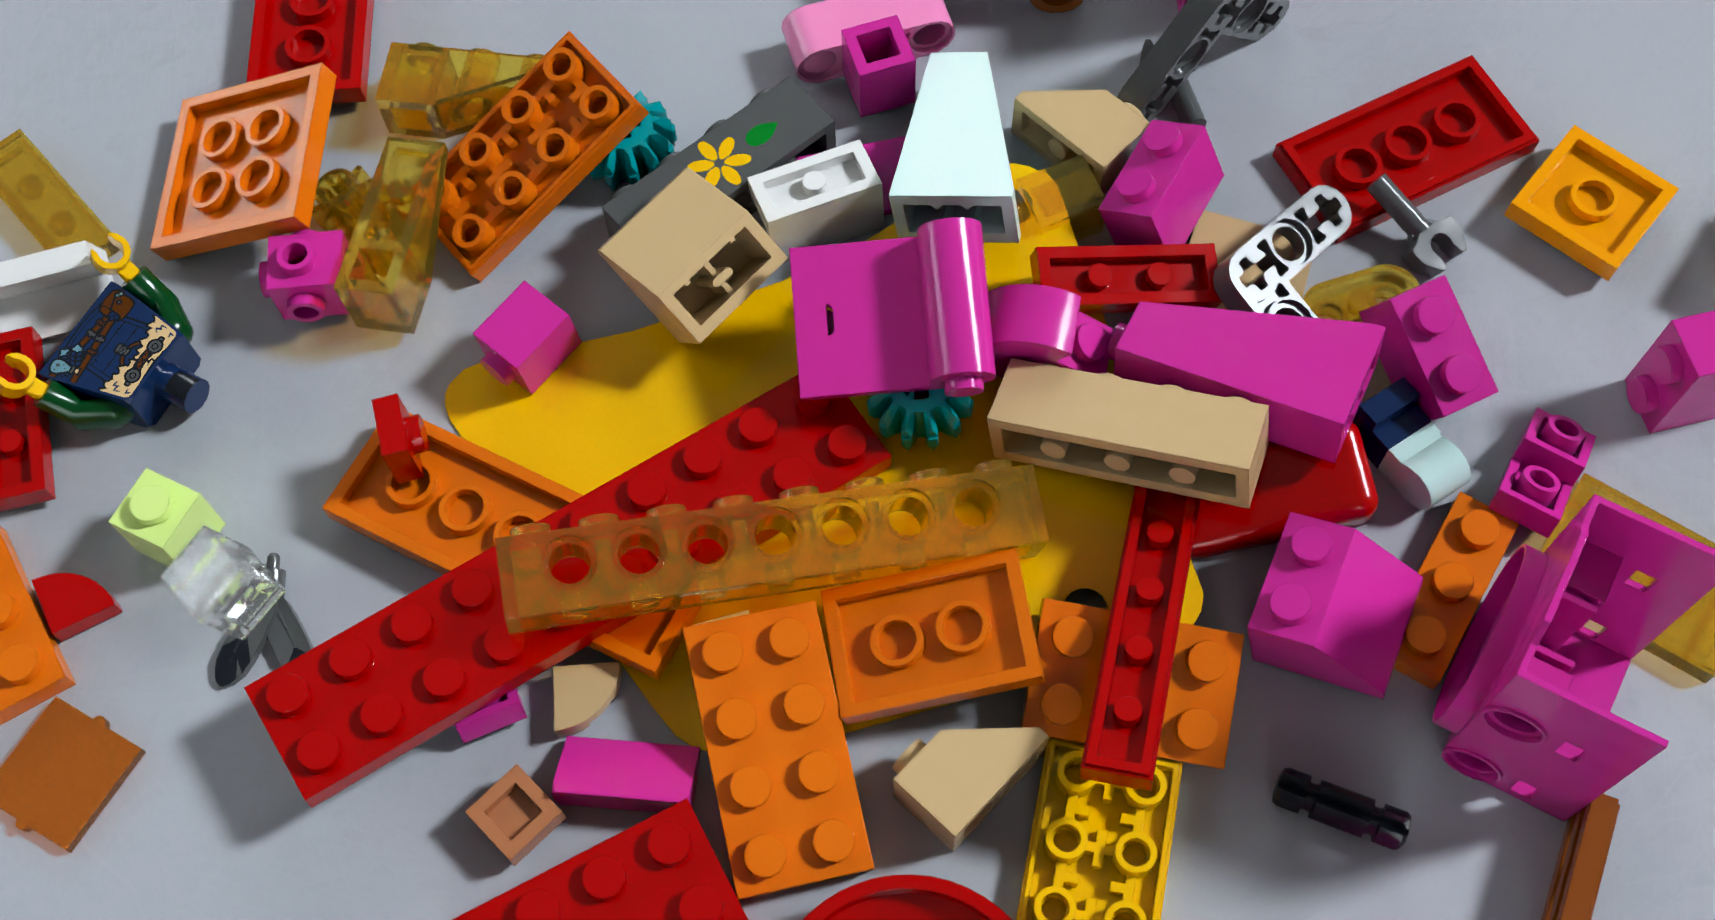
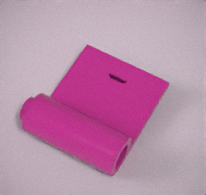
(901, 315)

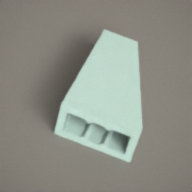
(956, 152)

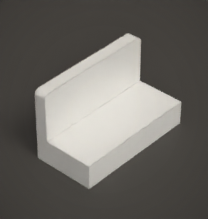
(820, 198)
(50, 289)

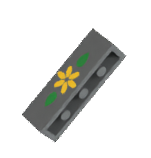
(760, 137)

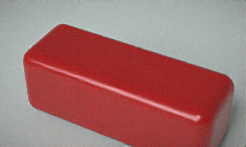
(1286, 484)

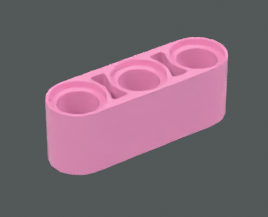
(816, 28)

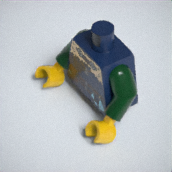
(121, 358)

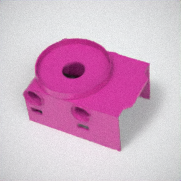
(1539, 687)

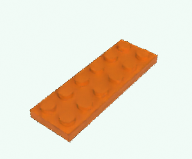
(459, 512)

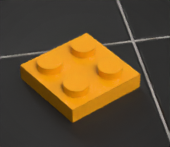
(1591, 202)

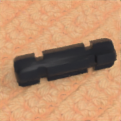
(1342, 808)

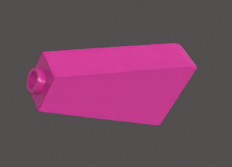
(1298, 365)

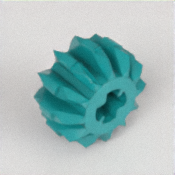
(640, 150)
(919, 417)

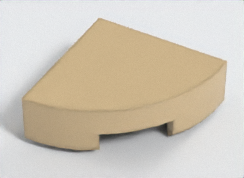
(583, 694)

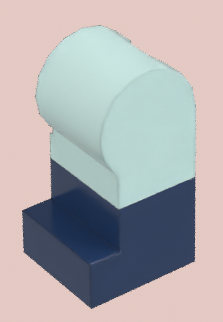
(1410, 447)

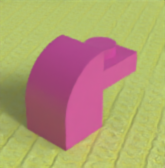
(1046, 327)

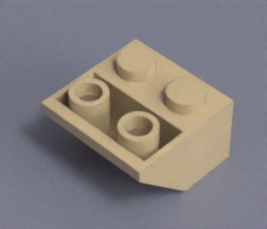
(692, 256)

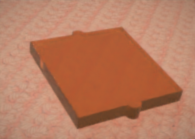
(65, 773)

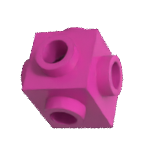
(303, 274)

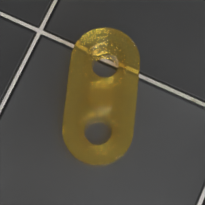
(1349, 294)

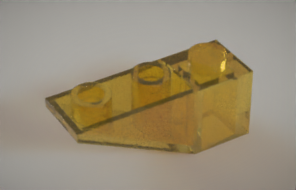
(443, 88)

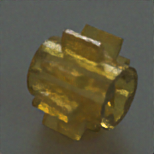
(341, 199)

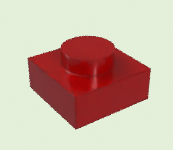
(400, 438)

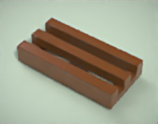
(1582, 861)

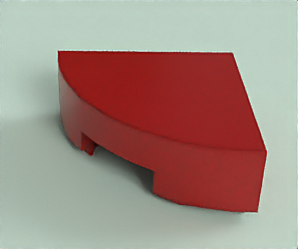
(73, 603)

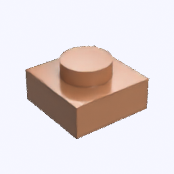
(515, 814)

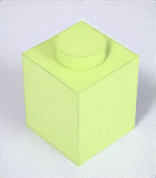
(162, 516)

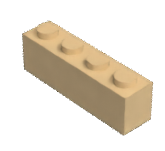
(1130, 431)

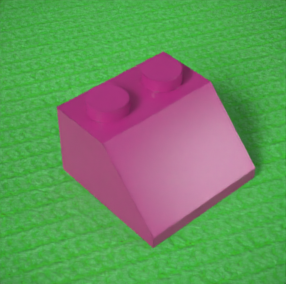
(1333, 606)

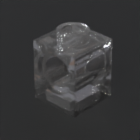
(223, 583)

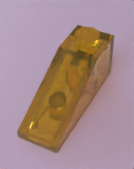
(395, 238)

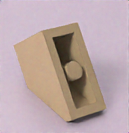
(1077, 124)
(964, 776)

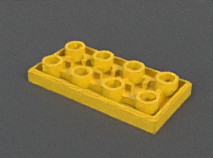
(1096, 843)

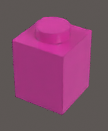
(878, 65)
(526, 338)

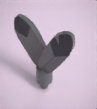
(278, 626)

